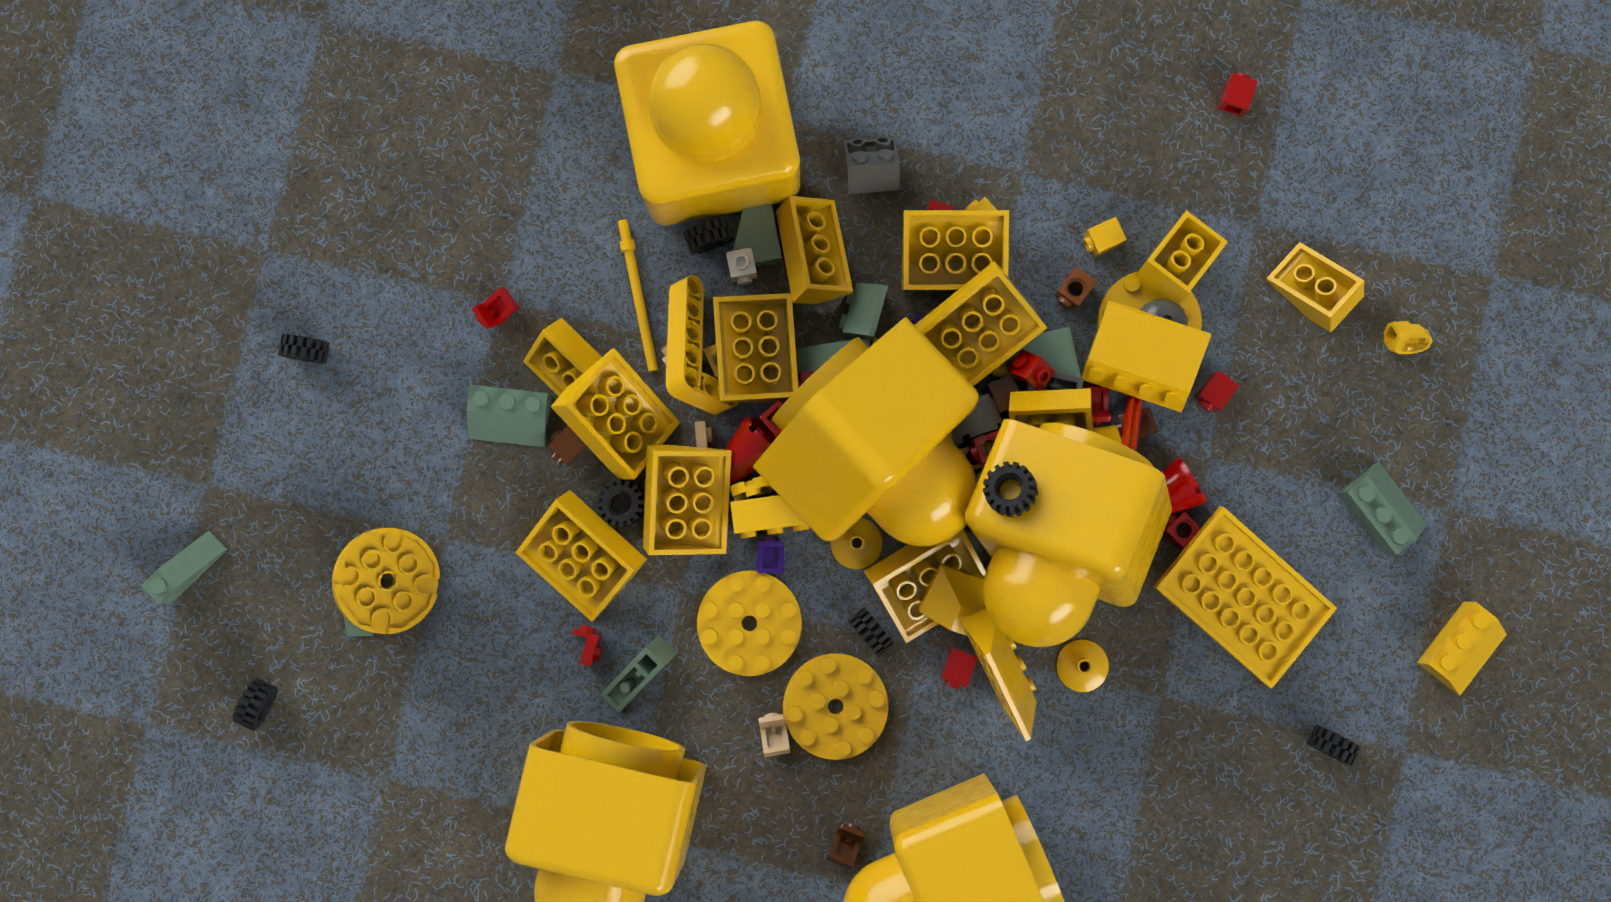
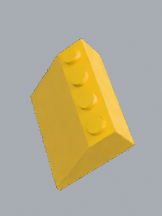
(951, 246)
(982, 324)
(755, 348)
(1145, 356)
(615, 415)
(686, 500)
(580, 555)
(906, 576)
(1003, 670)

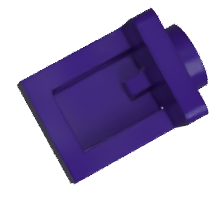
(770, 555)

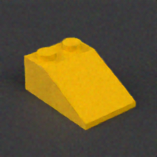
(1317, 286)

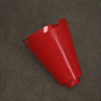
(747, 447)
(1182, 487)

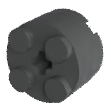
(978, 423)

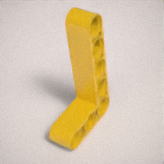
(684, 349)

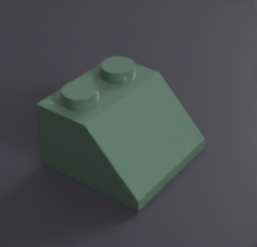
(864, 311)

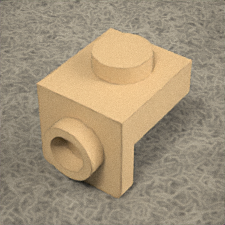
(703, 434)
(774, 734)

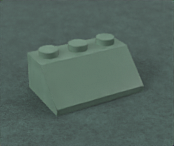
(508, 415)
(1383, 510)

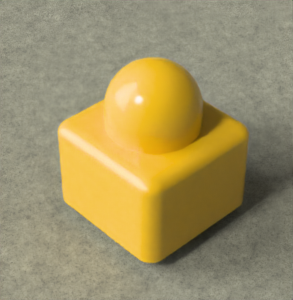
(708, 122)
(876, 441)
(1079, 542)
(604, 813)
(960, 850)

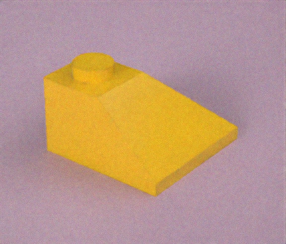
(953, 597)

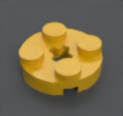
(756, 486)

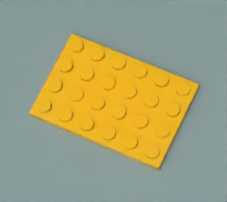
(1245, 597)

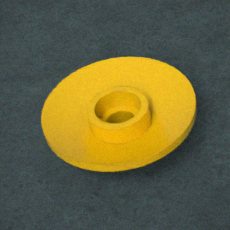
(858, 557)
(1069, 665)

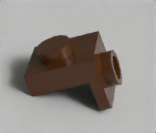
(1147, 423)
(846, 845)

